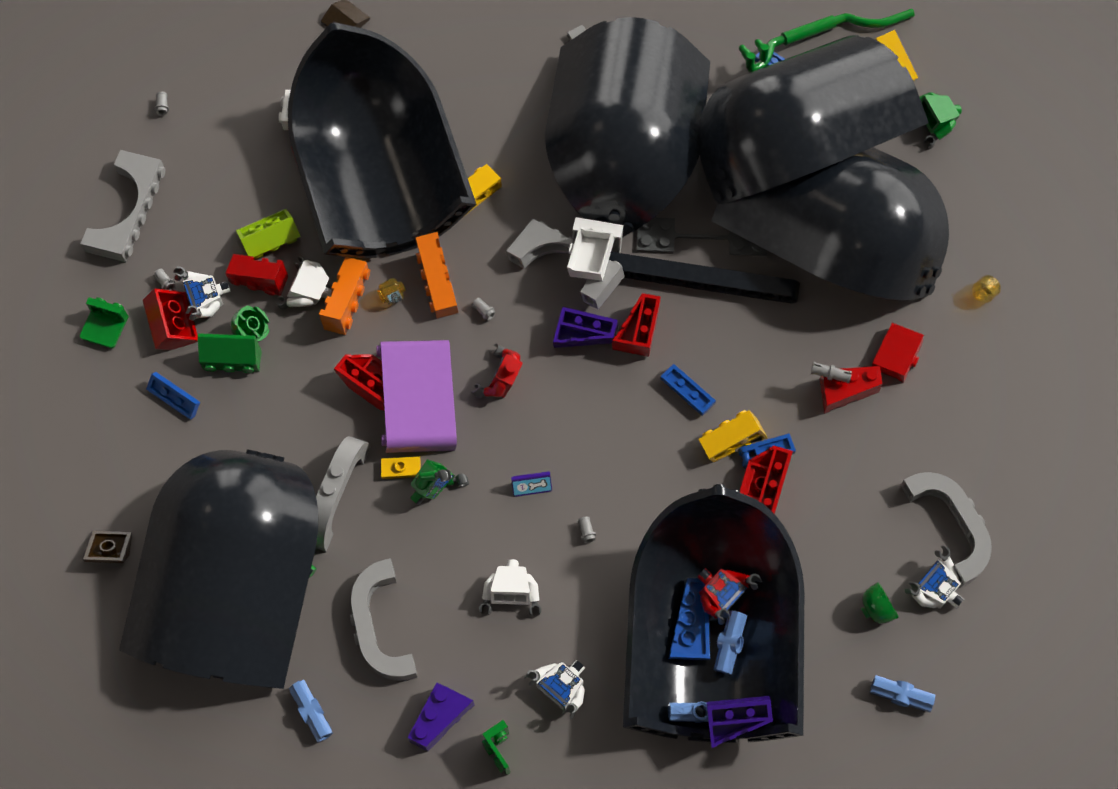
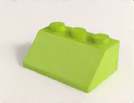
(268, 233)

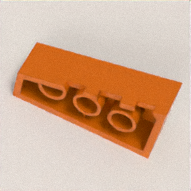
(436, 275)
(345, 296)

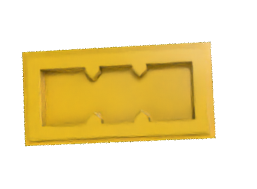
(400, 467)

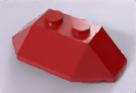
(363, 376)
(766, 476)

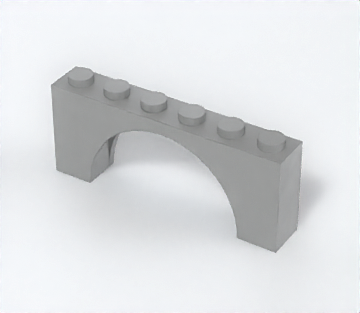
(118, 240)
(539, 240)

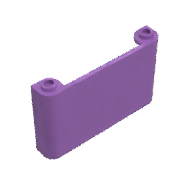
(417, 396)

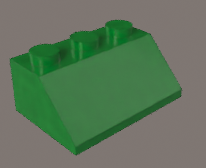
(229, 353)

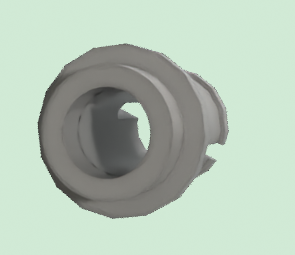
(161, 103)
(164, 280)
(487, 312)
(586, 530)

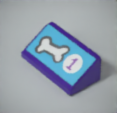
(531, 484)

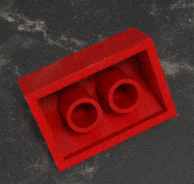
(168, 319)

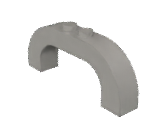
(333, 485)
(963, 510)
(367, 583)

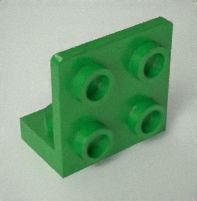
(498, 735)

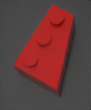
(257, 274)
(639, 328)
(863, 383)

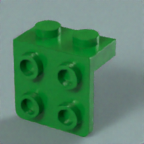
(104, 322)

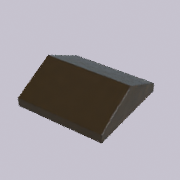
(345, 13)
(108, 547)

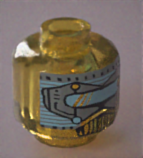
(391, 291)

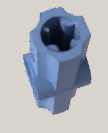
(730, 642)
(902, 693)
(310, 711)
(687, 712)

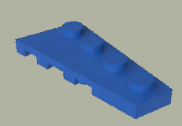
(692, 625)

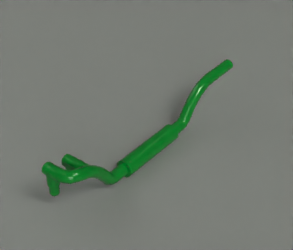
(811, 29)

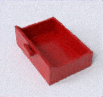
(898, 352)

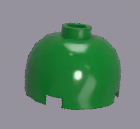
(250, 322)
(878, 605)

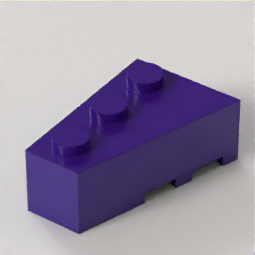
(583, 329)
(438, 715)
(737, 716)

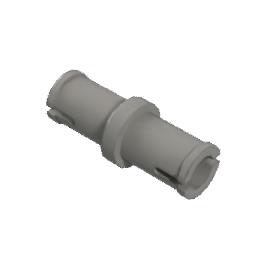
(831, 372)

